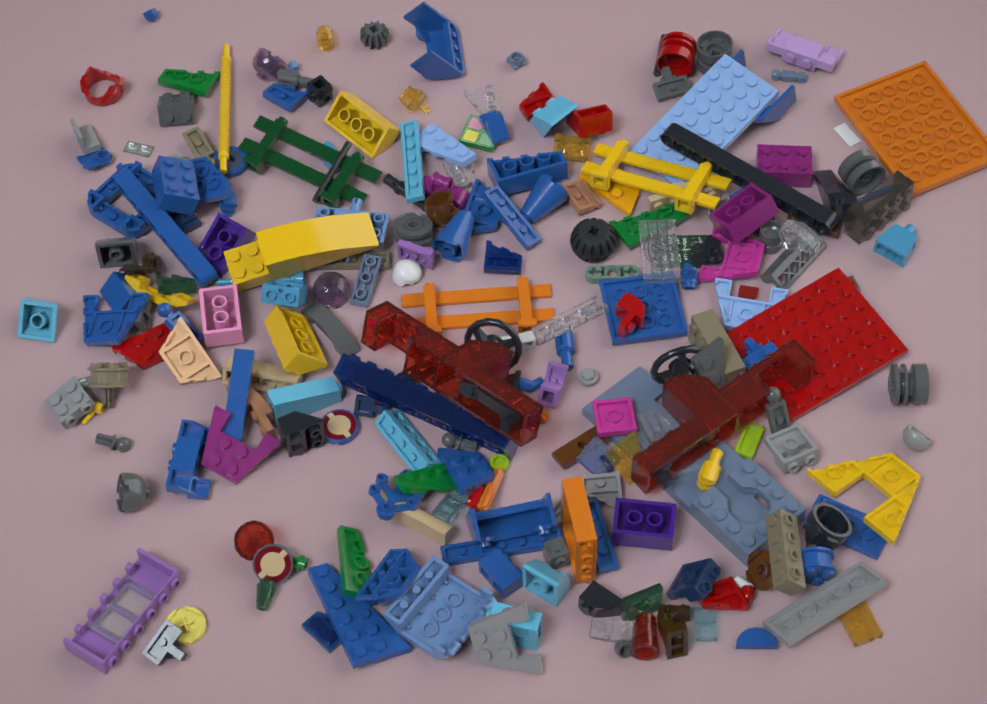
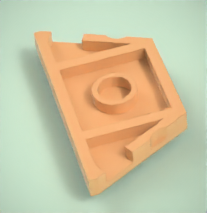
(187, 357)

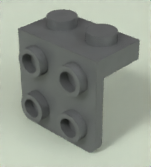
(176, 109)

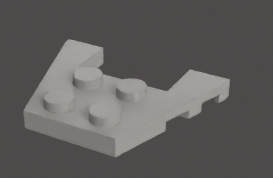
(495, 642)

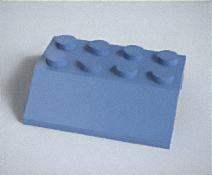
(437, 610)

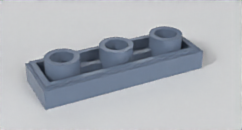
(363, 288)

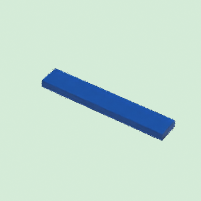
(239, 392)
(468, 552)

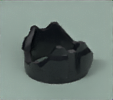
(836, 522)

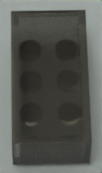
(878, 207)

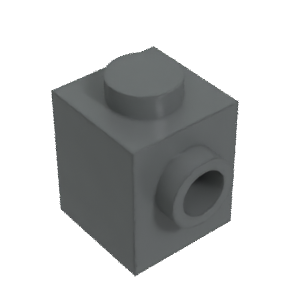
(556, 553)

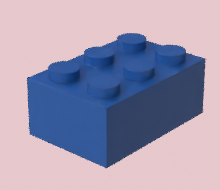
(175, 185)

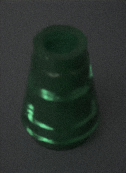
(264, 594)

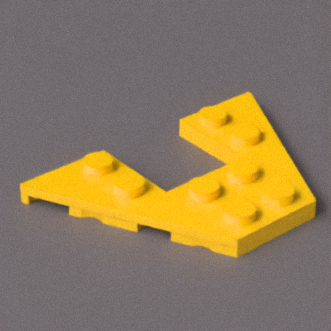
(887, 475)

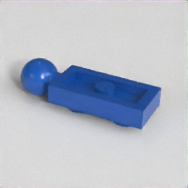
(165, 310)

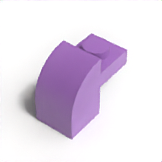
(554, 384)

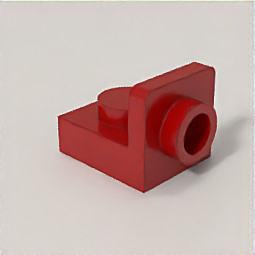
(474, 497)

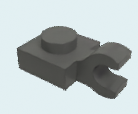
(144, 320)

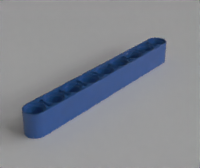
(164, 227)

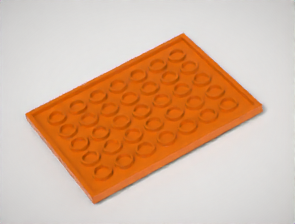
(916, 127)

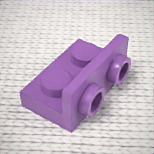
(422, 255)

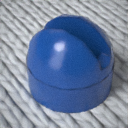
(151, 15)

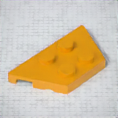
(618, 195)

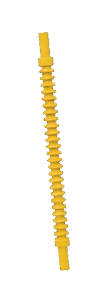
(224, 119)

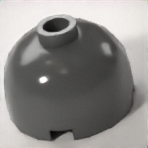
(131, 492)

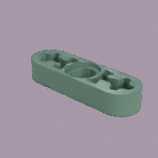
(599, 269)

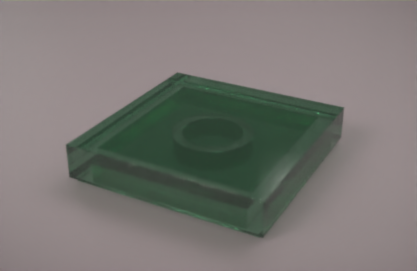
(641, 601)

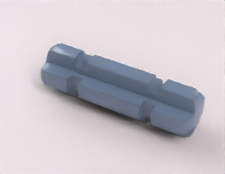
(788, 76)

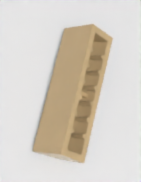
(265, 376)
(425, 524)

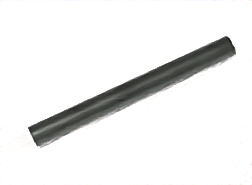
(329, 176)

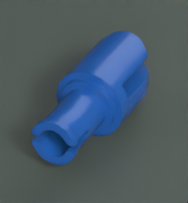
(228, 205)
(565, 348)

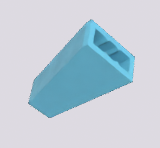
(304, 397)

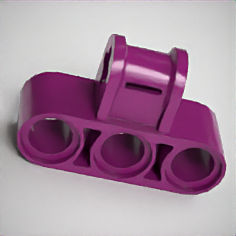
(440, 183)

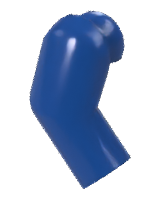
(528, 385)

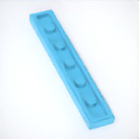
(412, 161)

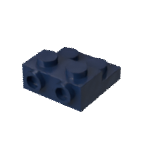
(694, 580)

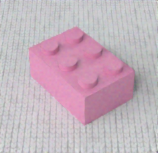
(221, 315)

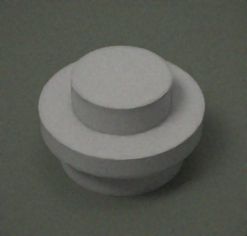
(588, 377)

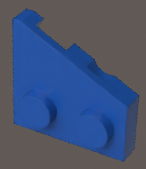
(285, 96)

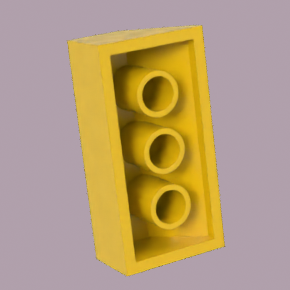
(361, 124)
(294, 341)

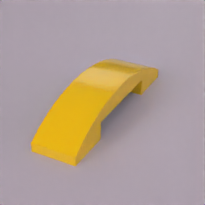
(141, 284)

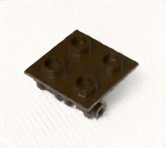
(149, 265)

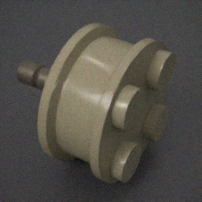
(109, 376)

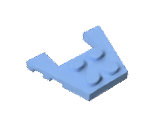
(738, 310)

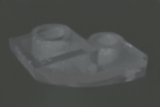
(607, 630)

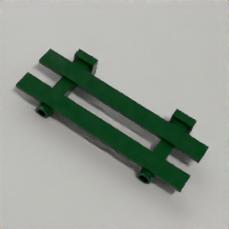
(338, 188)

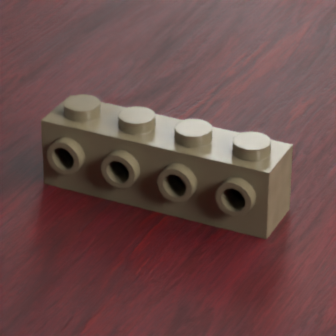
(785, 552)

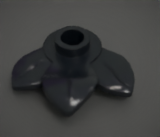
(707, 251)

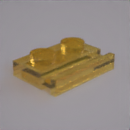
(860, 624)

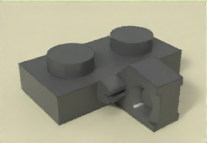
(670, 85)

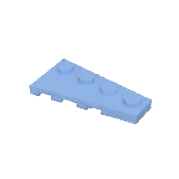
(443, 145)

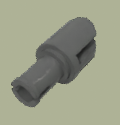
(292, 78)

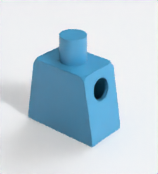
(897, 243)

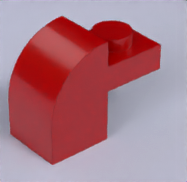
(631, 312)

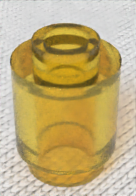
(325, 38)

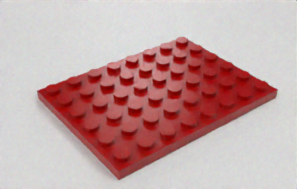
(835, 329)

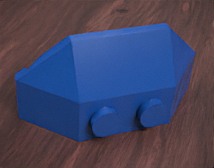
(389, 578)

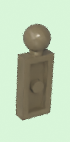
(198, 144)

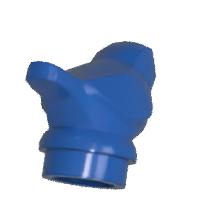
(689, 277)

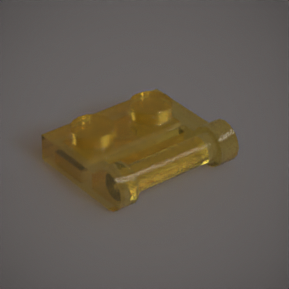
(573, 147)

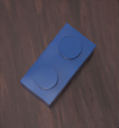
(501, 573)

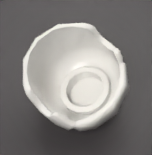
(406, 272)

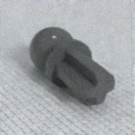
(450, 440)
(122, 444)

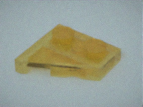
(622, 454)

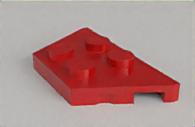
(144, 347)

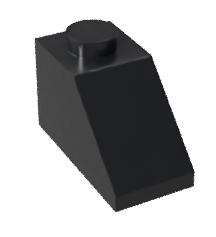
(599, 602)

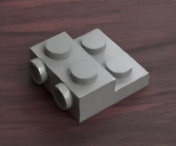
(70, 403)
(792, 448)

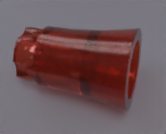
(645, 639)

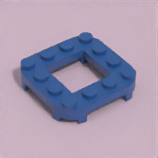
(101, 209)

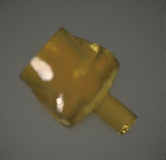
(413, 99)

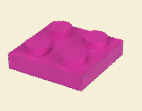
(614, 417)

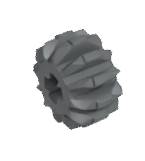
(374, 35)

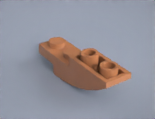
(259, 412)

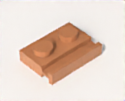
(581, 197)

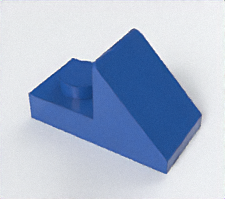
(494, 127)

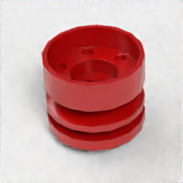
(677, 52)

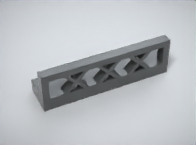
(783, 263)

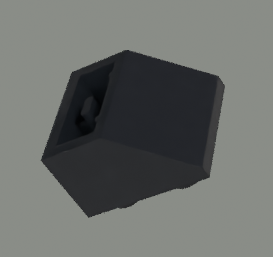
(300, 432)

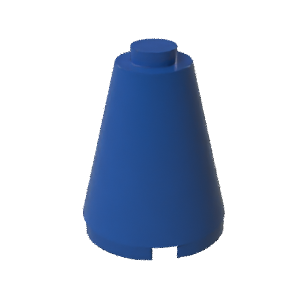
(543, 199)
(455, 237)

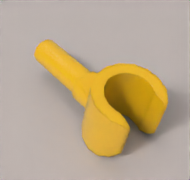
(99, 409)

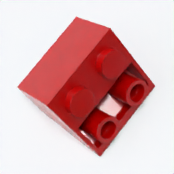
(591, 121)

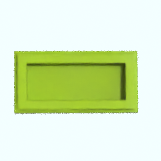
(749, 441)

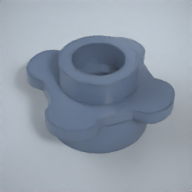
(516, 60)

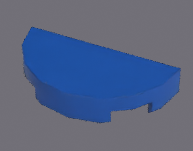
(756, 639)

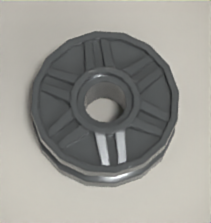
(413, 228)

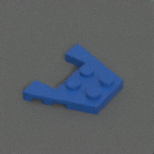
(110, 326)

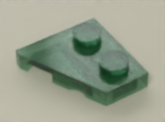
(175, 284)

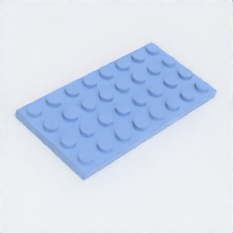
(714, 109)

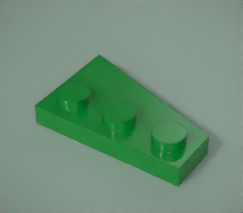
(196, 83)
(425, 479)

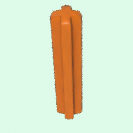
(490, 490)

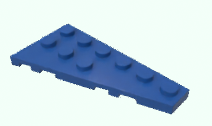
(358, 626)

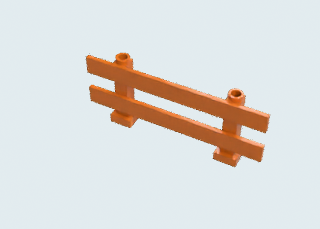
(524, 317)

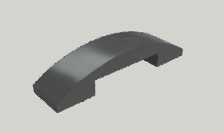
(332, 328)

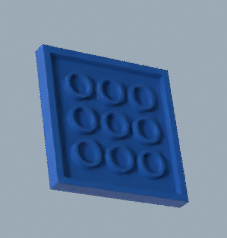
(662, 309)

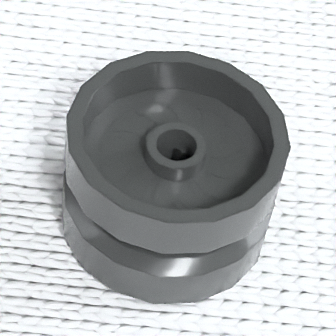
(861, 172)

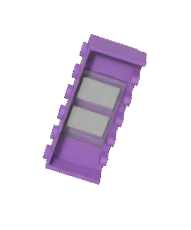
(123, 612)

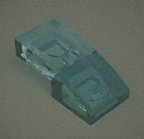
(450, 506)
(704, 624)

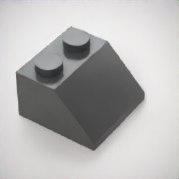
(117, 252)

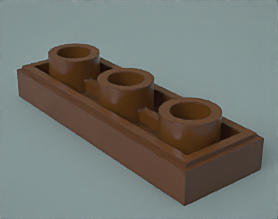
(569, 452)

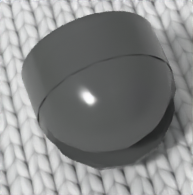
(626, 645)

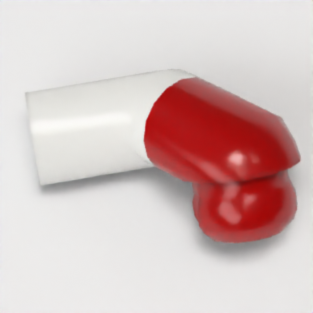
(746, 588)

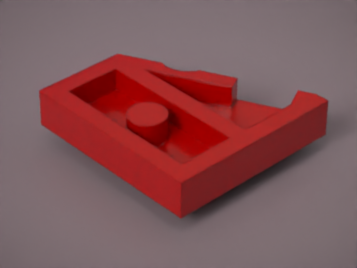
(534, 101)

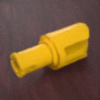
(710, 470)

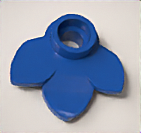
(95, 159)

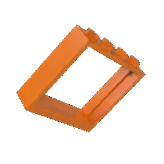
(578, 530)

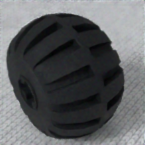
(593, 240)

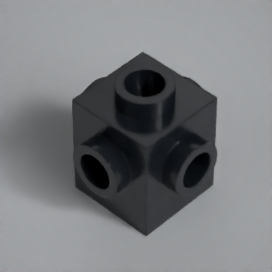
(319, 91)

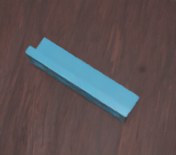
(406, 442)

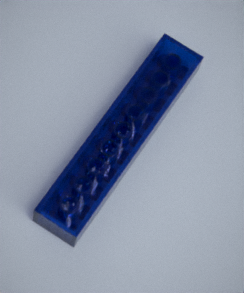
(419, 403)

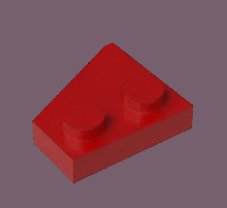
(725, 596)

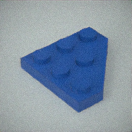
(210, 181)

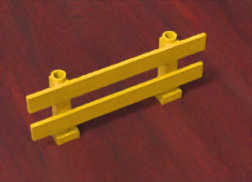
(684, 198)

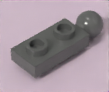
(777, 411)

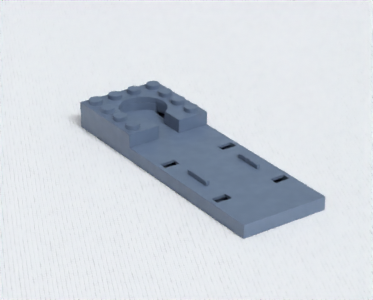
(730, 505)

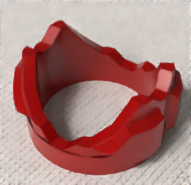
(113, 93)

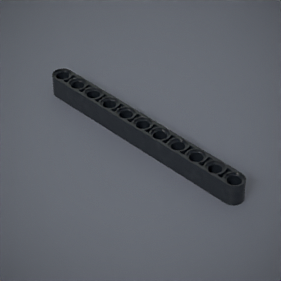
(743, 174)

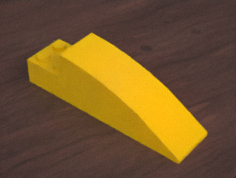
(299, 247)

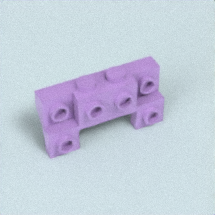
(803, 52)

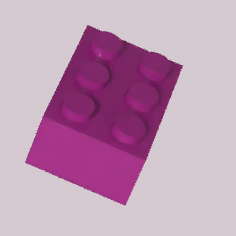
(786, 163)
(743, 213)

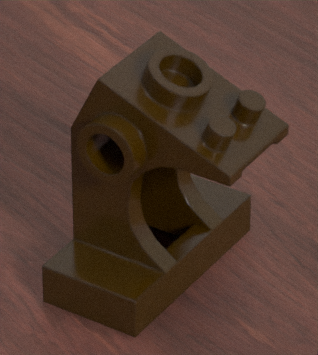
(672, 624)

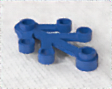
(388, 509)

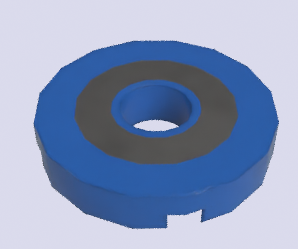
(235, 168)

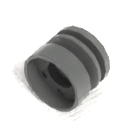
(711, 48)
(911, 383)

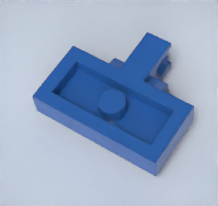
(755, 352)

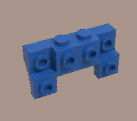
(186, 461)

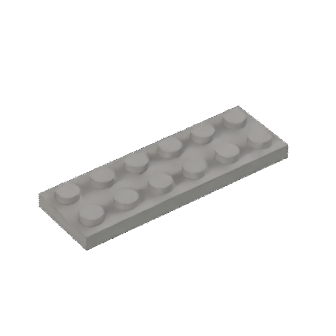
(824, 604)

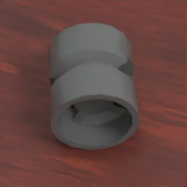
(770, 236)

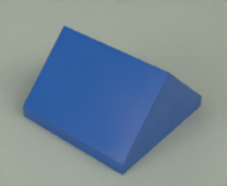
(117, 291)

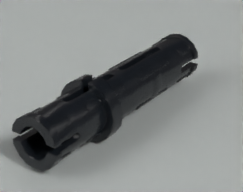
(392, 182)

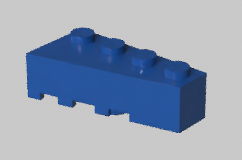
(522, 173)

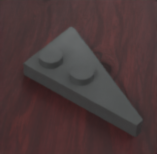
(710, 362)

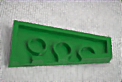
(353, 564)

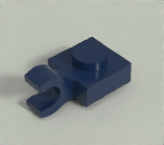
(367, 406)

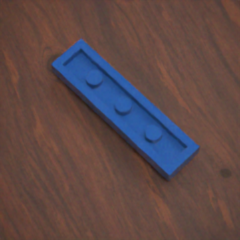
(511, 217)
(606, 556)

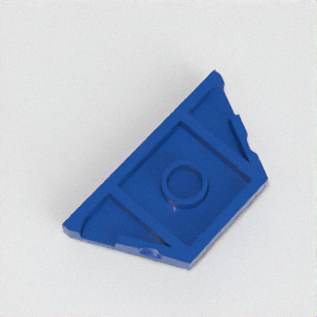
(485, 217)
(465, 468)

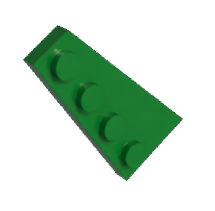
(628, 227)

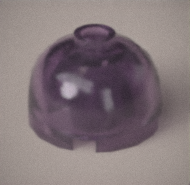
(267, 65)
(331, 290)

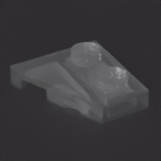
(462, 176)

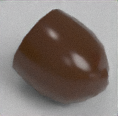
(440, 208)

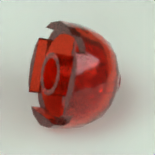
(251, 537)

